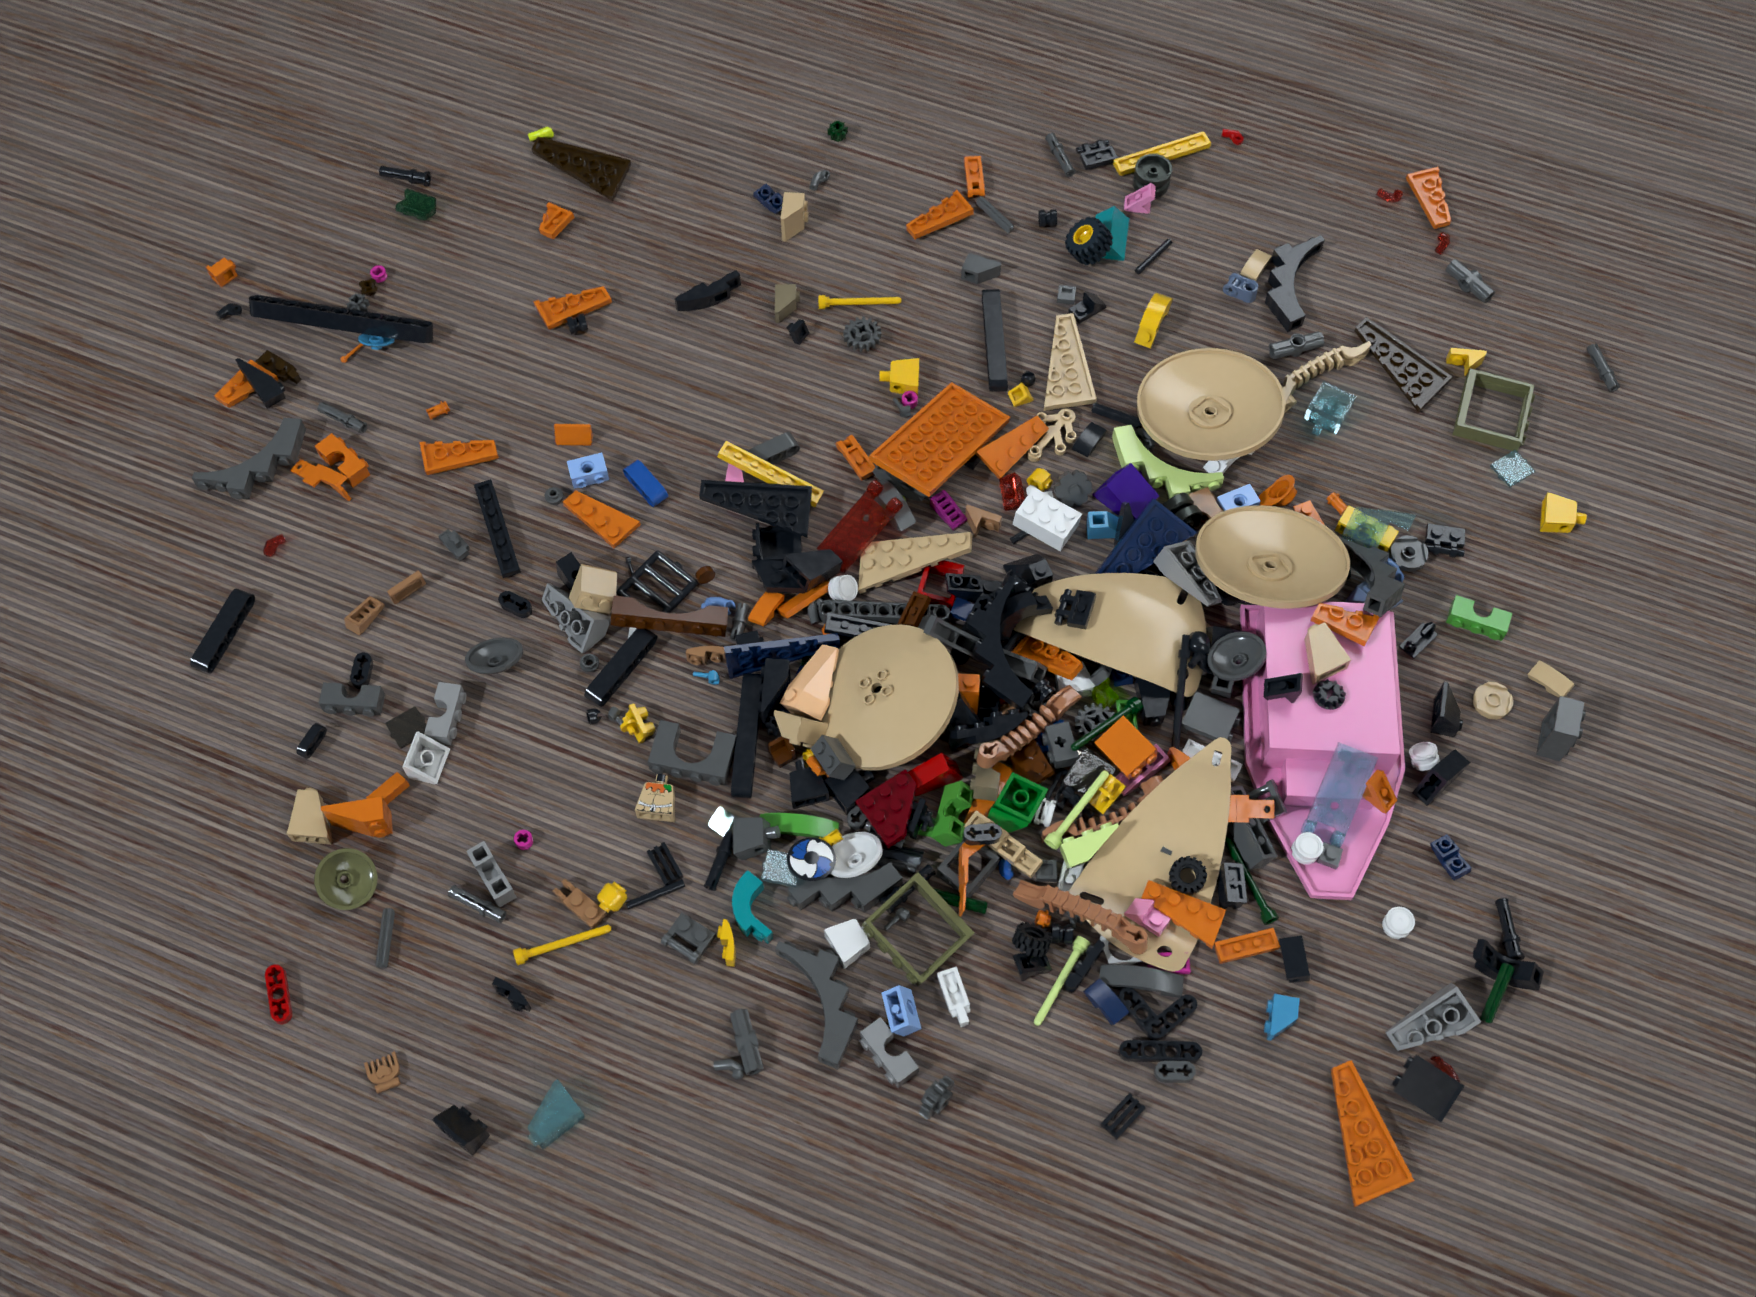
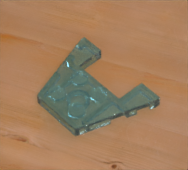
(1369, 525)

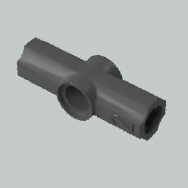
(1470, 281)
(1296, 345)
(746, 1042)

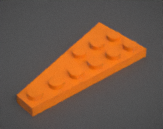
(1370, 1152)

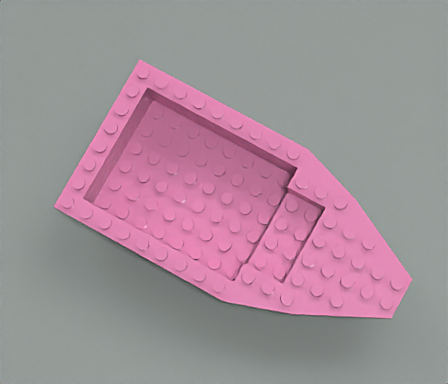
(1299, 738)

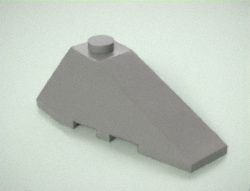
(1181, 566)
(581, 625)
(1438, 1017)

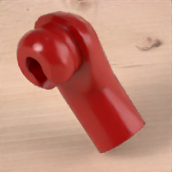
(1234, 135)

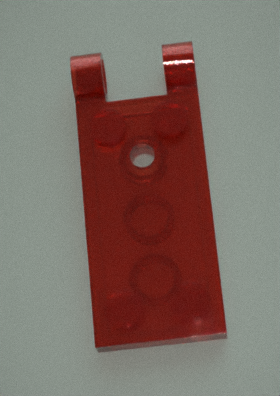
(852, 533)

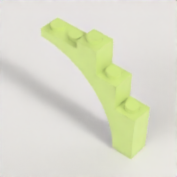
(1158, 472)

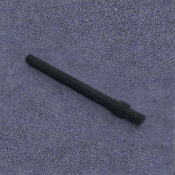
(1183, 655)

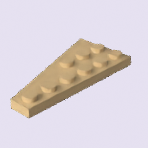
(1068, 376)
(907, 556)

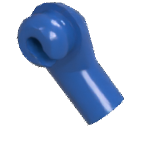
(1005, 869)

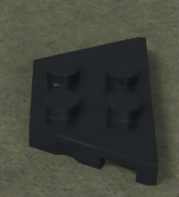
(774, 577)

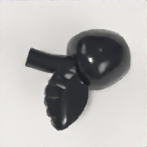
(1199, 647)

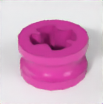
(374, 273)
(910, 394)
(523, 833)

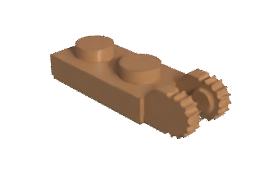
(581, 905)

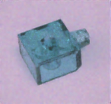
(1329, 408)

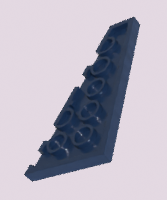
(1145, 540)
(751, 656)

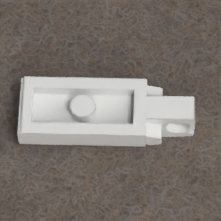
(954, 994)

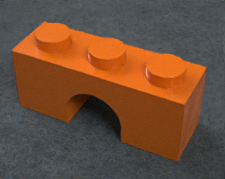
(334, 449)

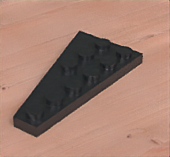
(773, 504)

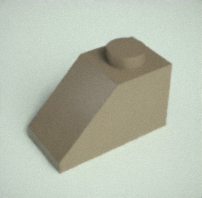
(785, 300)

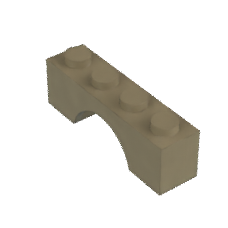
(986, 780)

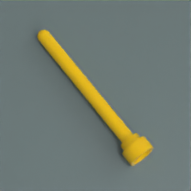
(824, 302)
(523, 955)

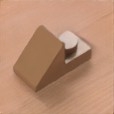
(978, 517)

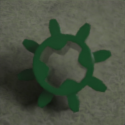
(837, 131)

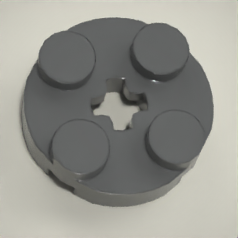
(1410, 544)

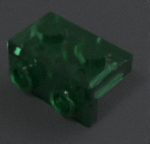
(417, 205)

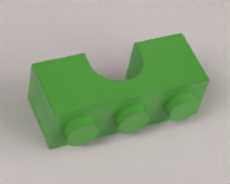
(1463, 615)
(947, 827)

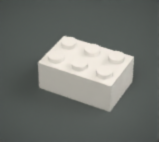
(1047, 519)

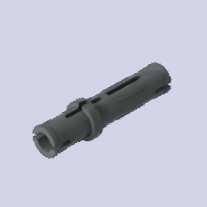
(1052, 141)
(1605, 372)
(347, 420)
(477, 904)

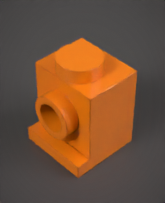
(222, 271)

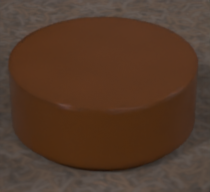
(705, 574)

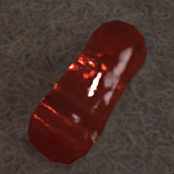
(1445, 1067)

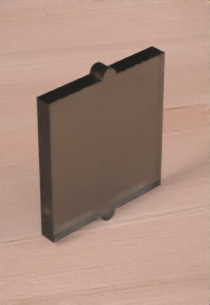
(405, 726)

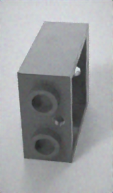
(952, 878)

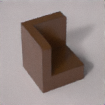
(782, 751)

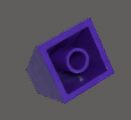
(1126, 486)

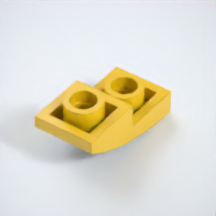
(726, 938)

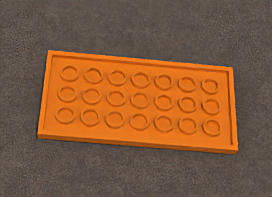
(939, 439)

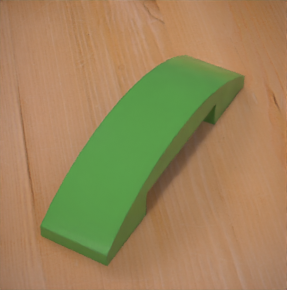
(801, 824)

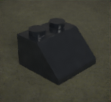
(462, 1129)

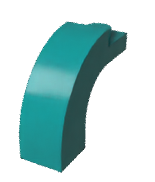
(743, 896)

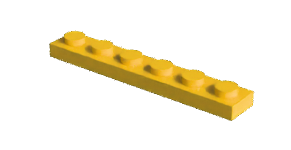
(1169, 150)
(763, 470)

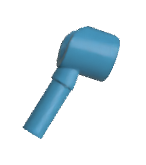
(713, 677)

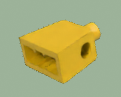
(902, 376)
(1559, 514)

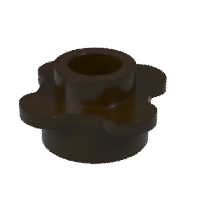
(368, 287)

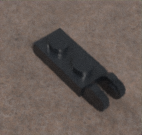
(1083, 967)

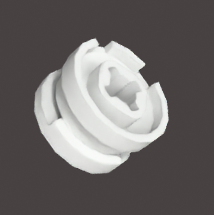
(843, 588)
(1424, 755)
(1047, 813)
(1307, 848)
(1398, 922)

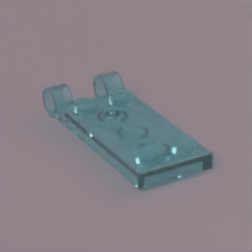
(1342, 784)

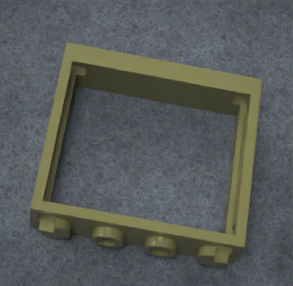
(1499, 384)
(940, 906)

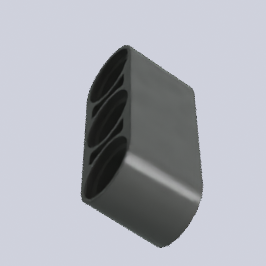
(776, 448)

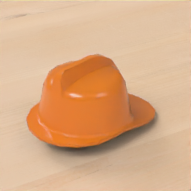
(1280, 492)

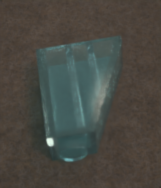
(554, 1116)

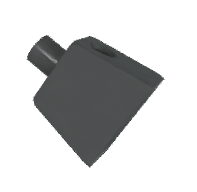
(752, 836)

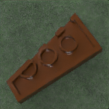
(1031, 762)

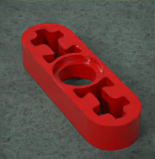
(285, 1001)

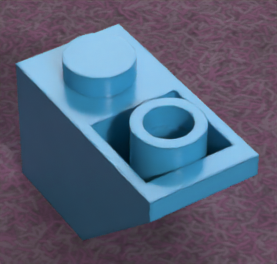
(1101, 525)
(1282, 1014)

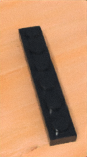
(497, 528)

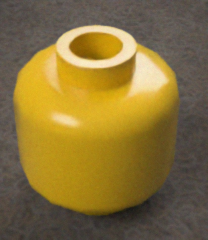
(612, 897)

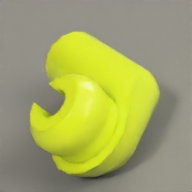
(544, 132)

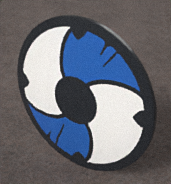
(811, 859)

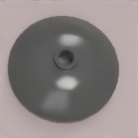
(494, 655)
(1237, 656)

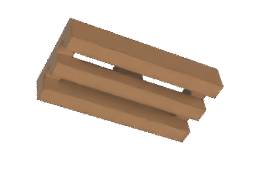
(406, 587)

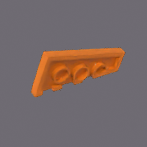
(946, 213)
(1010, 447)
(1186, 911)

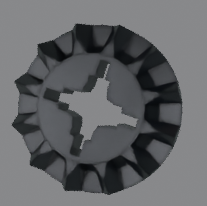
(1333, 702)

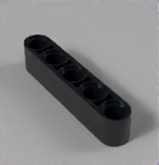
(222, 631)
(620, 666)

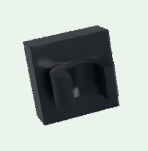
(798, 331)

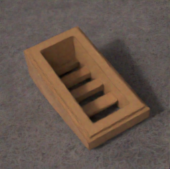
(359, 625)

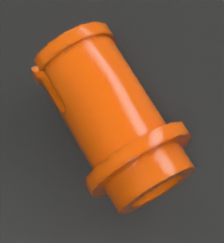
(438, 410)
(1335, 500)

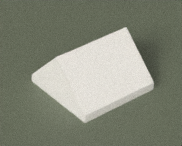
(425, 759)

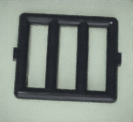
(646, 567)

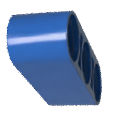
(645, 483)

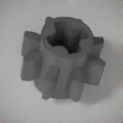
(358, 302)

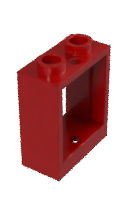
(940, 569)

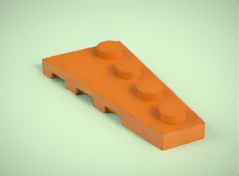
(1429, 193)
(557, 310)
(454, 455)
(603, 520)
(1050, 656)

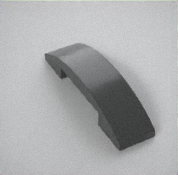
(1142, 978)

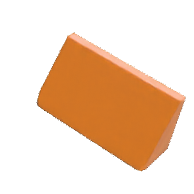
(573, 434)
(391, 788)

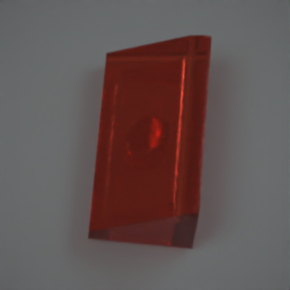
(1012, 491)

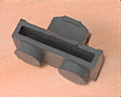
(455, 544)

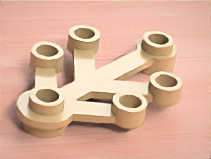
(1054, 431)

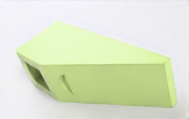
(1083, 848)

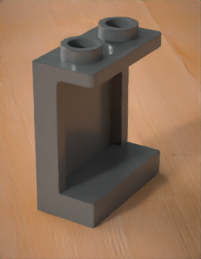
(1210, 718)

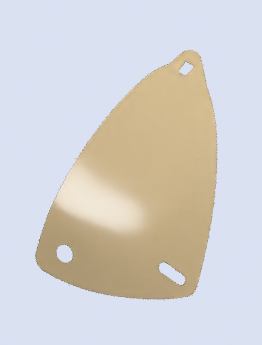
(1131, 627)
(1181, 814)

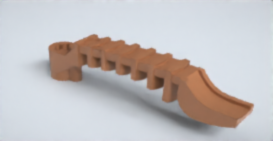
(1056, 706)
(1147, 787)
(1127, 933)

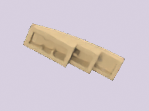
(1010, 848)

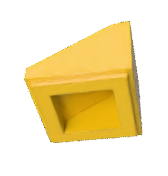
(1020, 395)

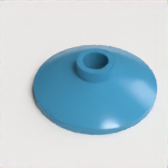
(375, 342)

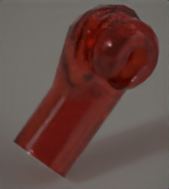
(1390, 197)
(1445, 241)
(272, 544)

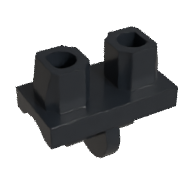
(919, 810)

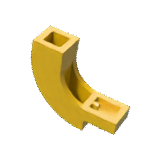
(1152, 318)

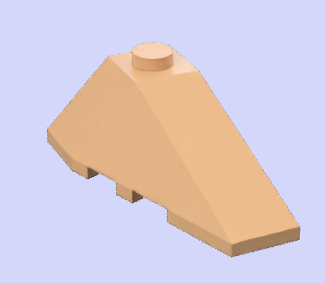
(810, 688)

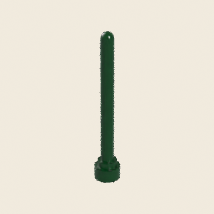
(1132, 706)
(1267, 914)

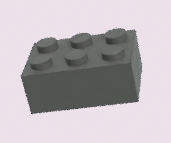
(1561, 728)

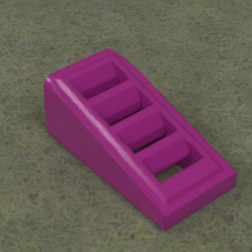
(940, 501)

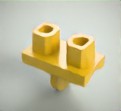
(634, 723)
(1107, 794)

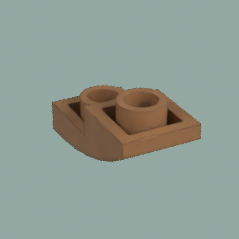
(701, 654)

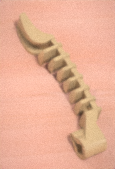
(1336, 357)

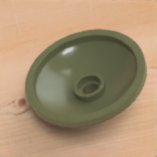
(360, 879)

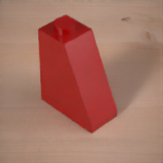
(935, 774)

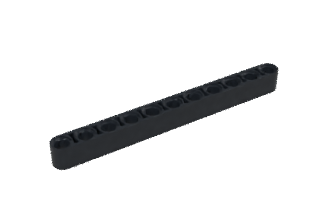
(341, 319)

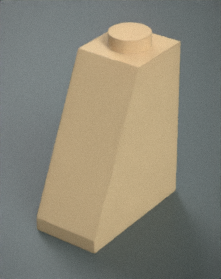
(1324, 653)
(307, 820)

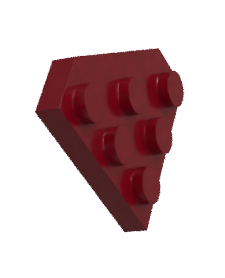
(890, 807)

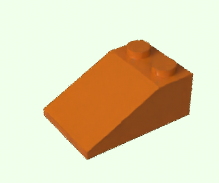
(362, 816)

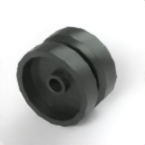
(1154, 170)
(1184, 508)

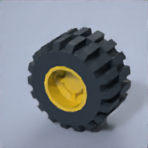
(1088, 241)

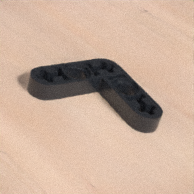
(1154, 1020)

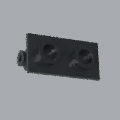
(1419, 639)

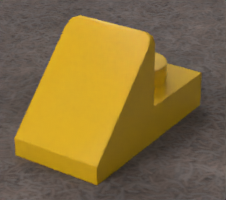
(1467, 357)

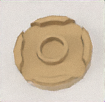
(1492, 700)

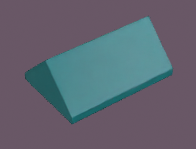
(1118, 225)

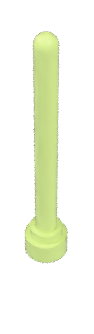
(1054, 839)
(1080, 946)

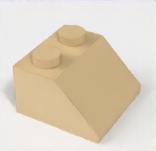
(793, 214)
(594, 589)
(800, 728)

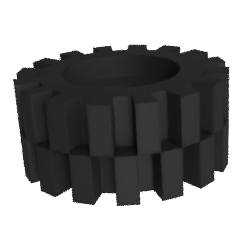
(1196, 866)
(1032, 939)

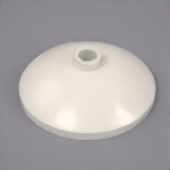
(856, 854)

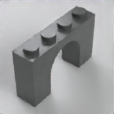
(713, 769)

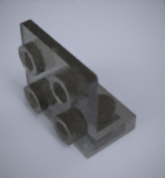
(1086, 770)

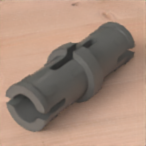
(739, 620)

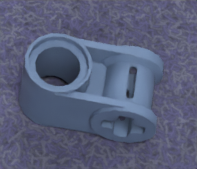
(1242, 288)

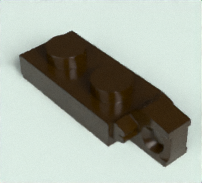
(278, 367)

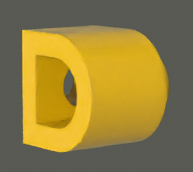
(1041, 479)

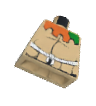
(657, 800)

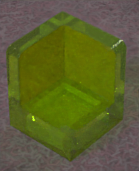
(1104, 694)

